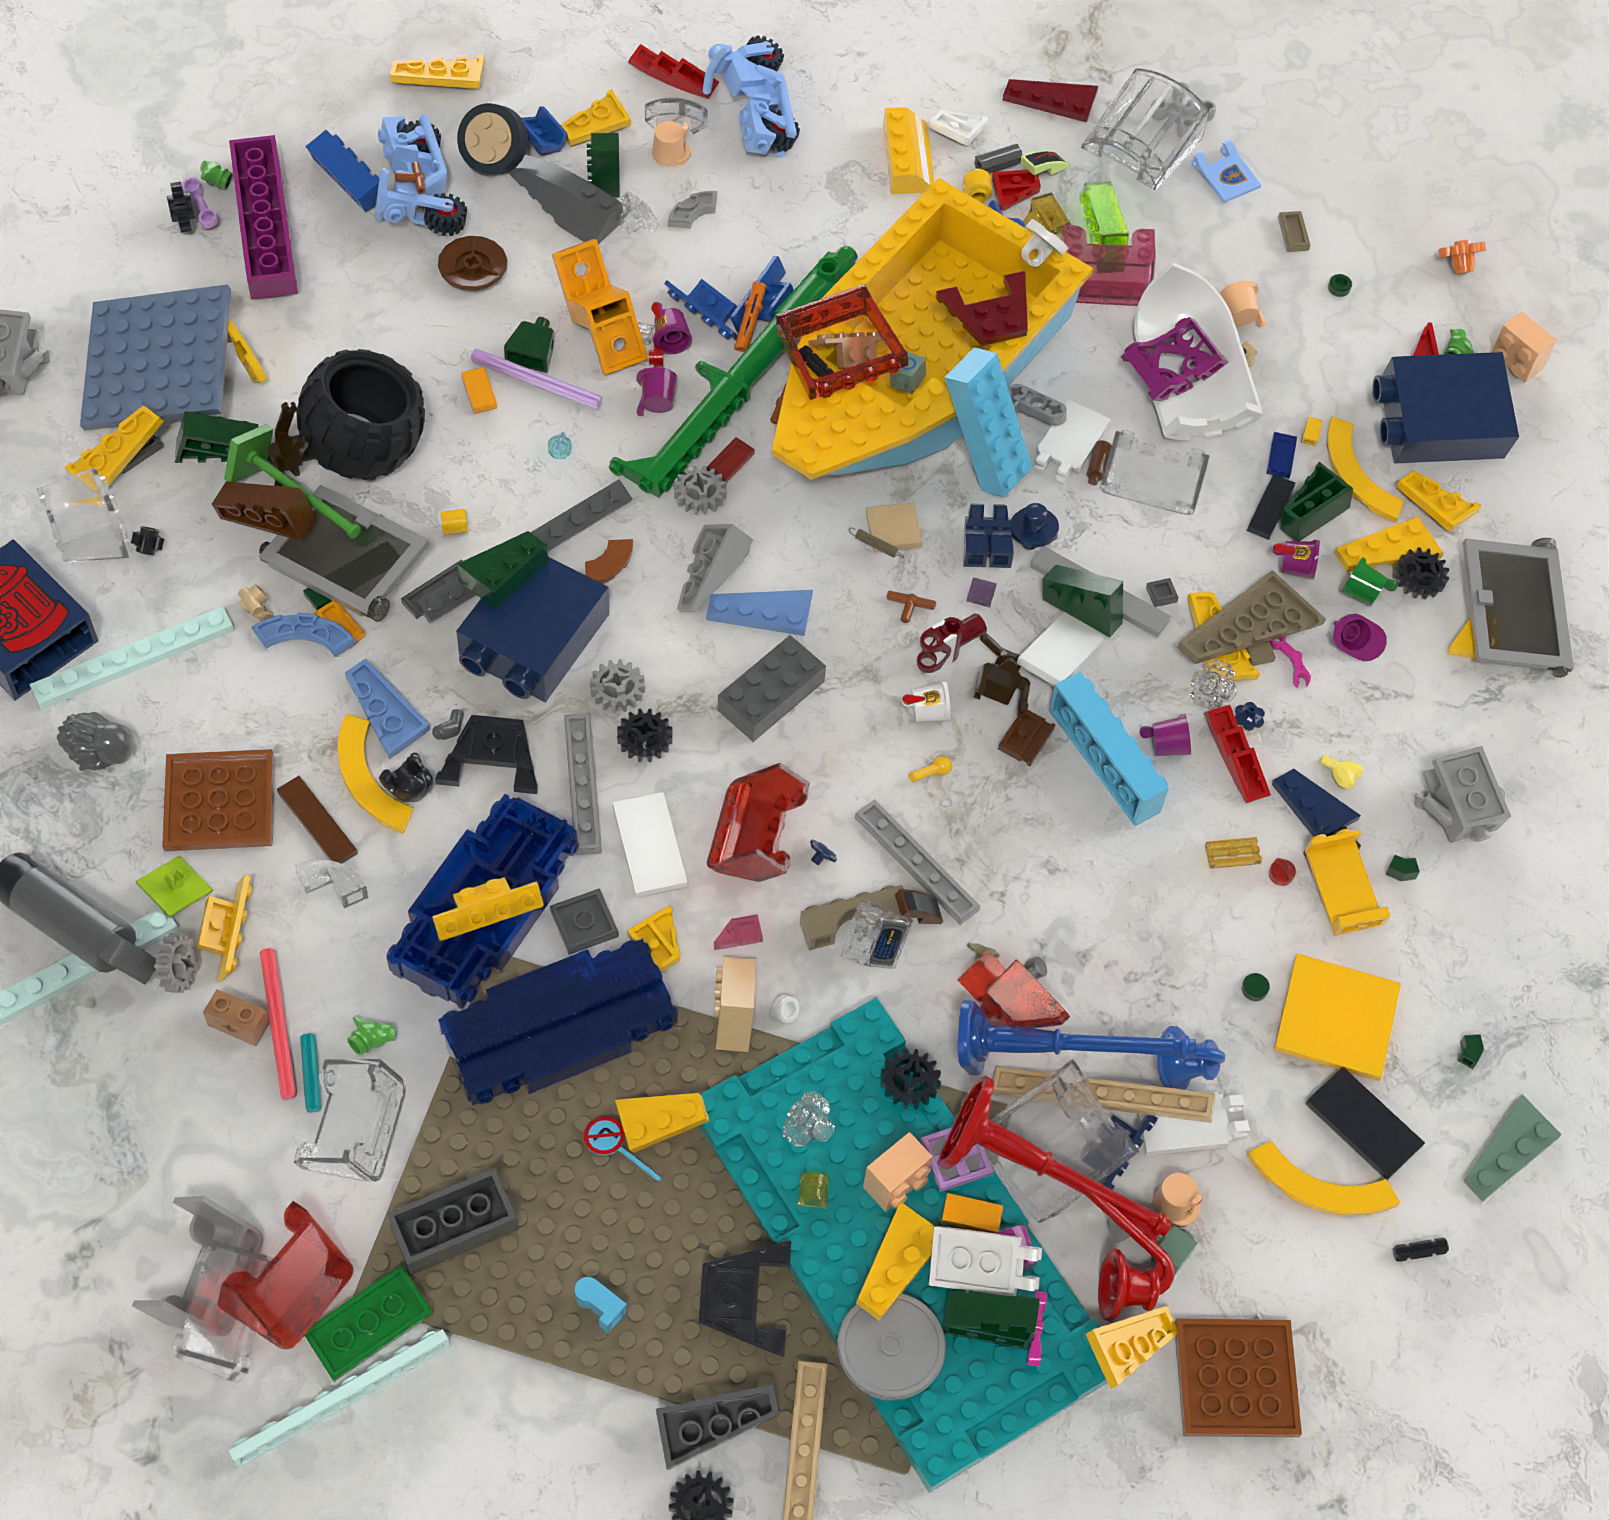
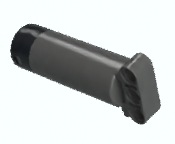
(72, 918)

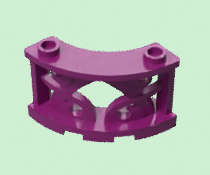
(1148, 366)

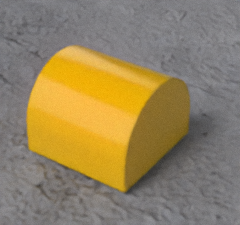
(454, 522)

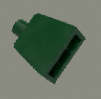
(531, 345)

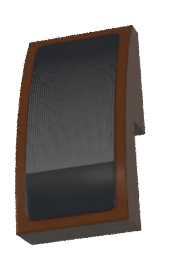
(918, 905)

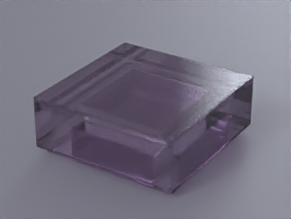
(981, 592)

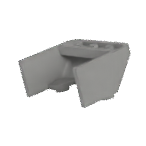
(208, 1224)

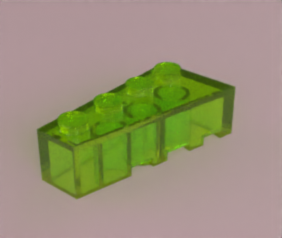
(1103, 214)

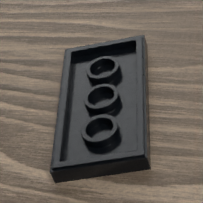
(1365, 1123)

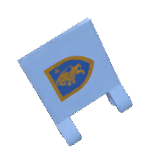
(1229, 175)

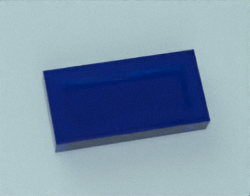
(1281, 455)

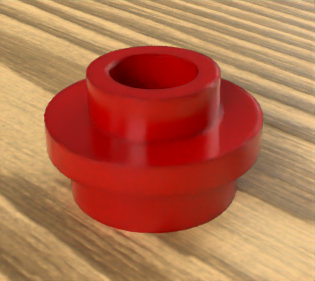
(656, 356)

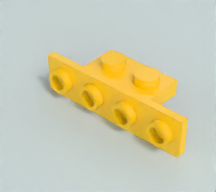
(486, 906)
(221, 926)

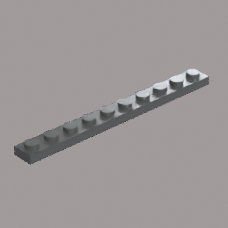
(551, 533)

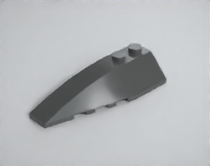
(569, 199)

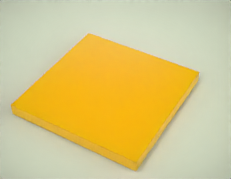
(1337, 1017)

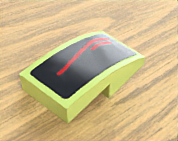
(1043, 160)

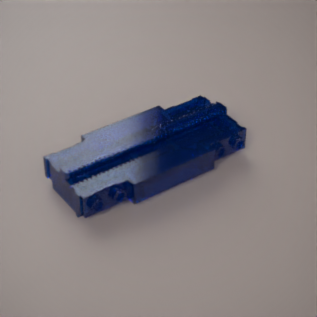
(511, 843)
(557, 1021)

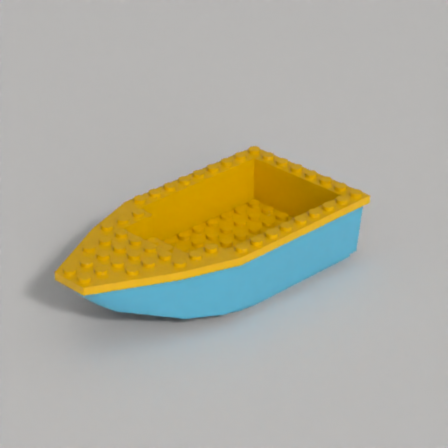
(932, 247)

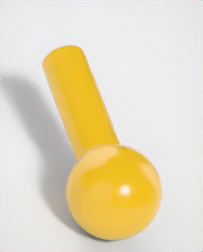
(941, 766)

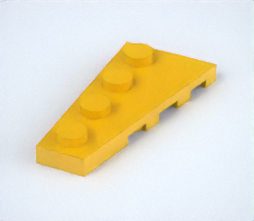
(438, 72)
(1388, 545)
(1203, 607)
(1130, 1342)

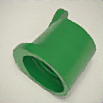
(1367, 583)

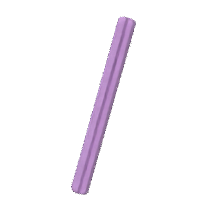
(536, 378)

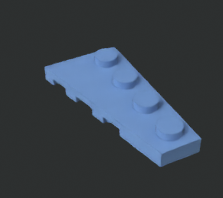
(763, 610)
(389, 713)

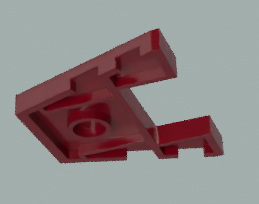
(994, 318)

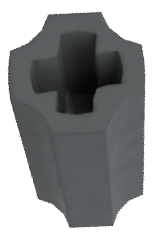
(999, 158)

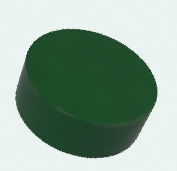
(1340, 285)
(1255, 987)

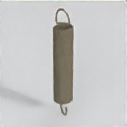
(876, 543)

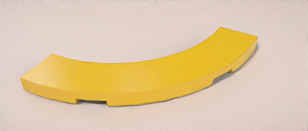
(245, 354)
(1348, 469)
(359, 780)
(1319, 1194)

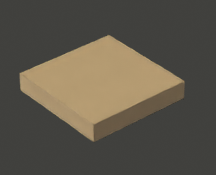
(895, 525)

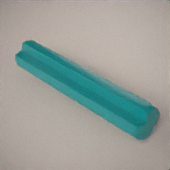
(310, 1073)

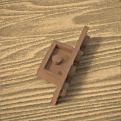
(851, 349)

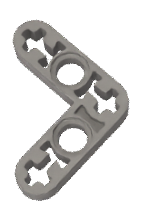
(1050, 411)

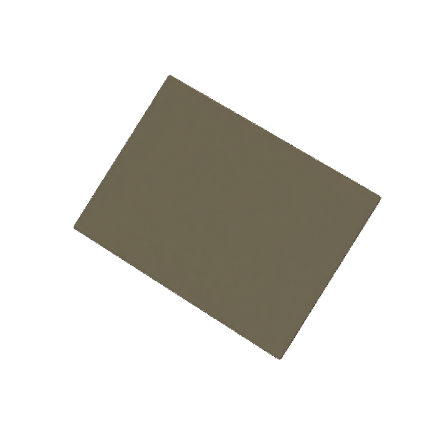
(625, 1230)

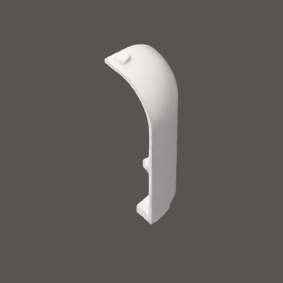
(1226, 397)

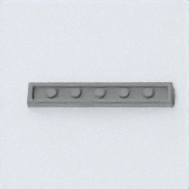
(1134, 609)
(582, 783)
(917, 862)

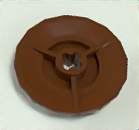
(472, 263)

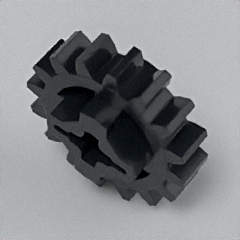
(180, 207)
(1422, 573)
(642, 732)
(923, 1081)
(689, 1500)

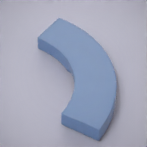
(304, 627)

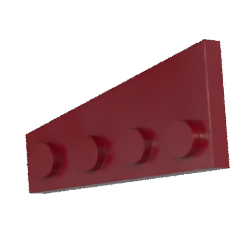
(1056, 98)

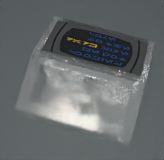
(875, 936)

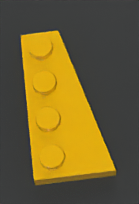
(119, 447)
(898, 1261)

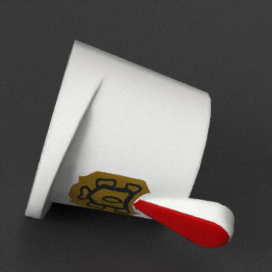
(929, 702)

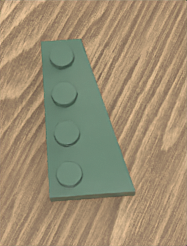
(1515, 1144)

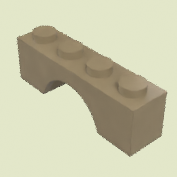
(822, 922)

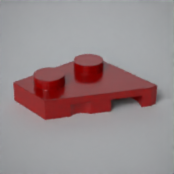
(1014, 187)

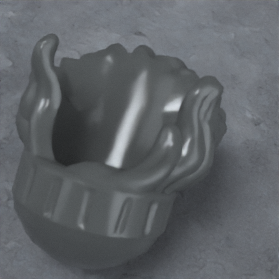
(95, 741)

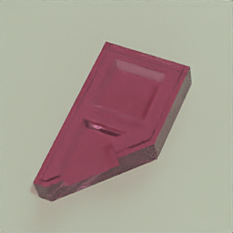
(739, 932)

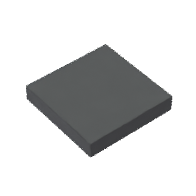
(584, 921)

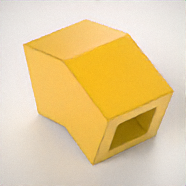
(1312, 431)

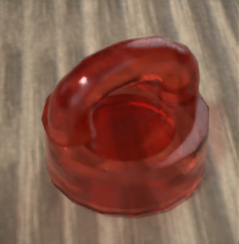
(1282, 872)

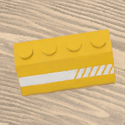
(907, 151)

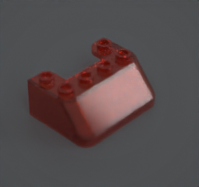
(753, 822)

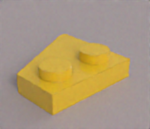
(660, 936)

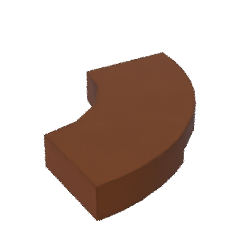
(611, 561)

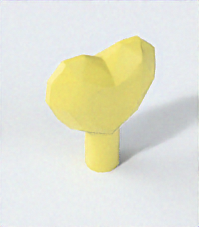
(1344, 771)

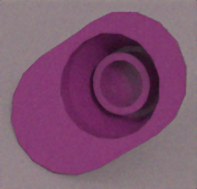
(1359, 637)

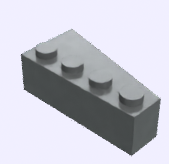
(706, 1423)

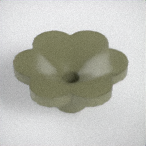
(980, 949)

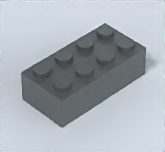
(771, 688)
(452, 1221)

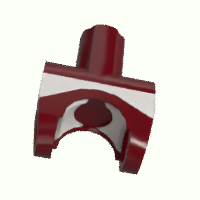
(947, 639)

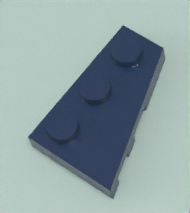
(1313, 805)

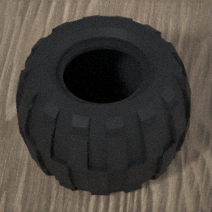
(368, 387)

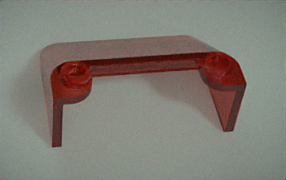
(292, 1287)

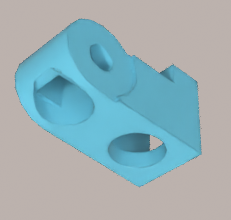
(605, 1304)

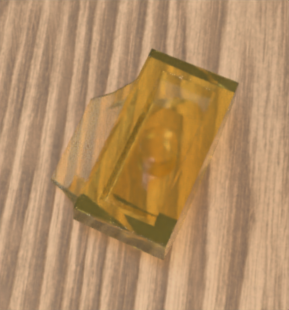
(1048, 213)

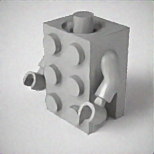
(16, 351)
(1464, 795)

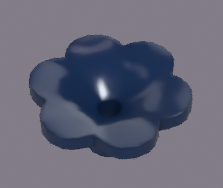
(1249, 716)
(822, 853)

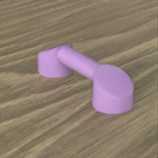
(207, 217)

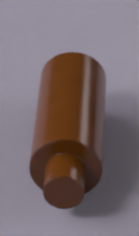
(1098, 462)

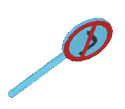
(606, 1136)

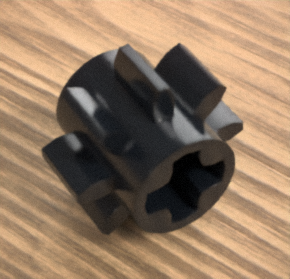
(147, 540)

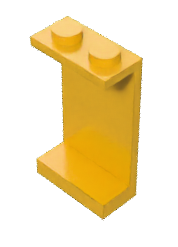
(1344, 883)

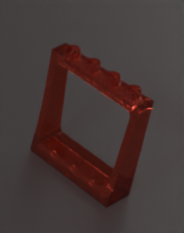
(830, 312)

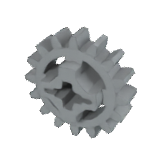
(699, 490)
(617, 685)
(176, 962)

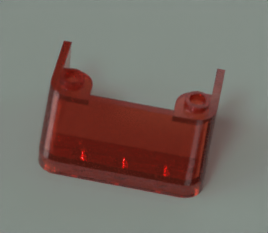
(1019, 995)

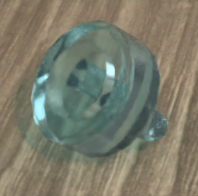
(559, 446)

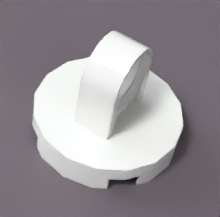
(1043, 241)

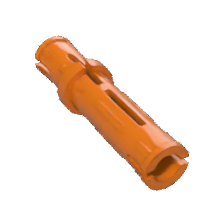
(757, 291)

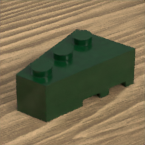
(604, 162)
(207, 436)
(1316, 503)
(503, 568)
(1086, 597)
(991, 1318)

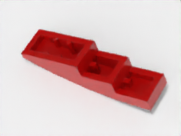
(666, 69)
(1237, 754)

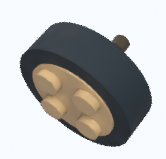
(492, 138)

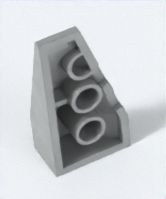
(717, 554)

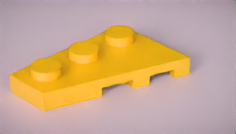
(602, 117)
(1441, 505)
(659, 1118)

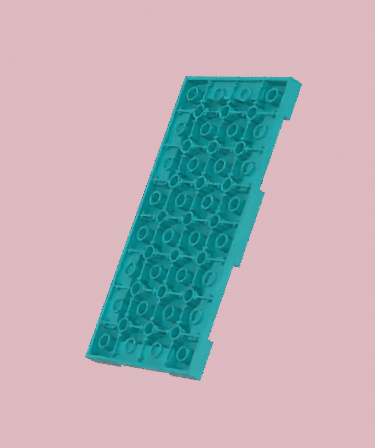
(984, 1388)

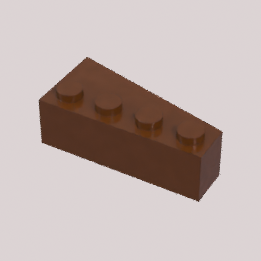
(266, 508)

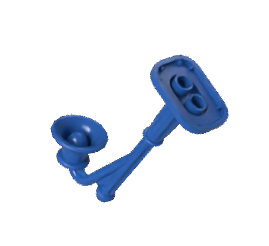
(1177, 1055)

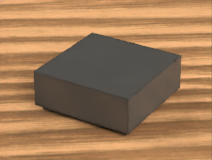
(1162, 592)

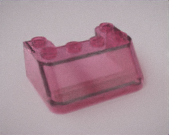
(1119, 271)

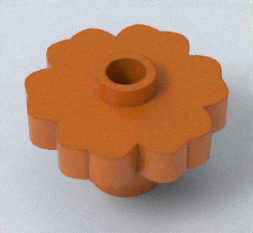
(1462, 255)

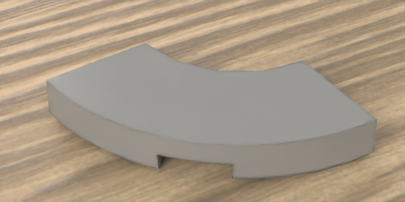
(689, 210)

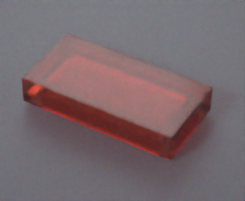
(731, 459)

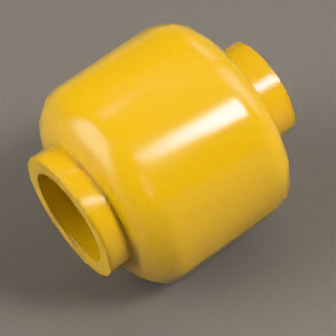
(978, 184)

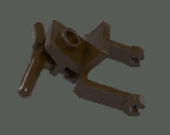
(287, 451)
(1002, 677)

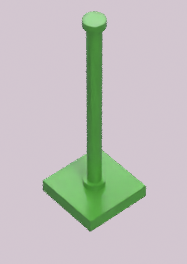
(250, 455)

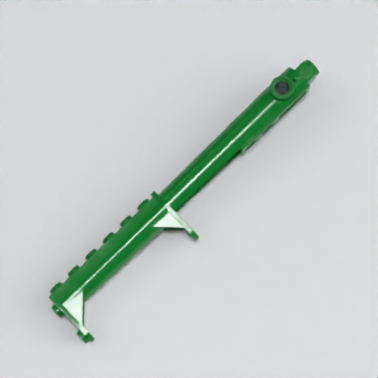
(729, 388)

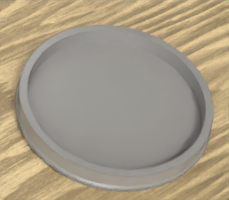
(895, 1354)

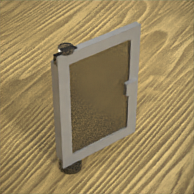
(345, 569)
(1518, 605)

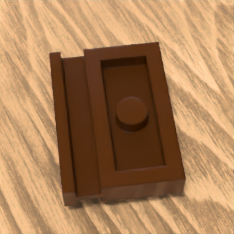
(1026, 737)

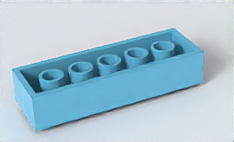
(988, 421)
(1108, 748)

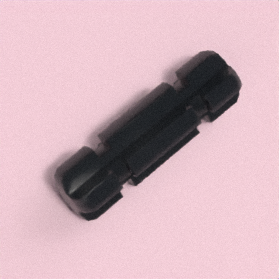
(814, 362)
(1420, 1249)

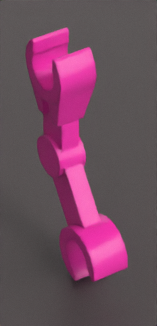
(1295, 657)
(1034, 1351)

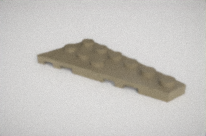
(1255, 617)

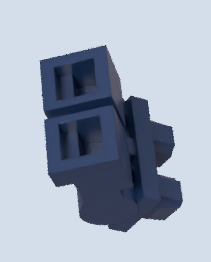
(989, 537)

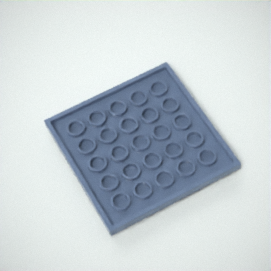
(156, 354)

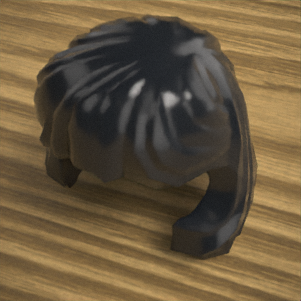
(409, 781)

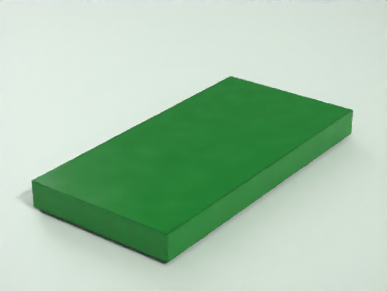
(368, 1323)

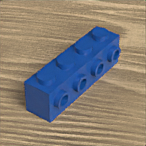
(344, 169)

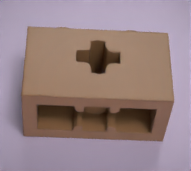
(236, 1017)

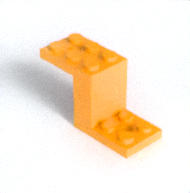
(599, 306)

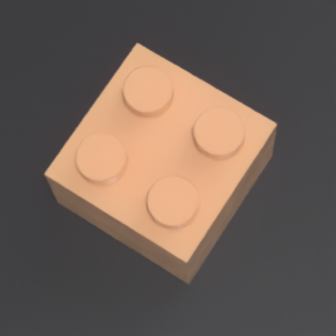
(1524, 346)
(898, 1172)

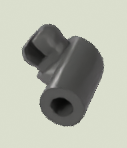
(450, 728)

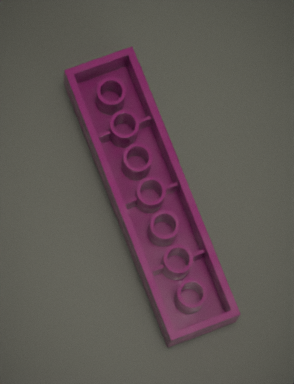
(263, 217)

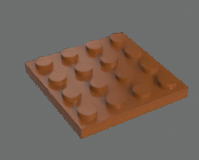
(218, 800)
(1237, 1378)

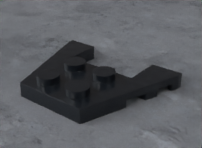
(491, 743)
(731, 1295)

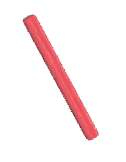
(277, 1024)

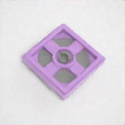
(969, 1169)

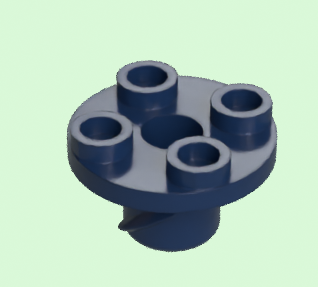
(1034, 526)

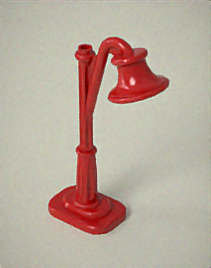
(1118, 1282)

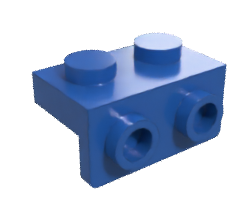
(545, 132)

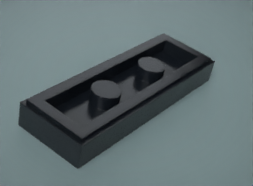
(1271, 507)

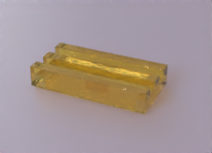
(1231, 849)

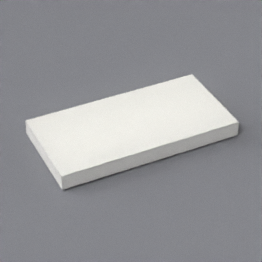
(1061, 649)
(649, 844)

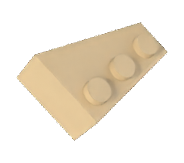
(734, 1003)

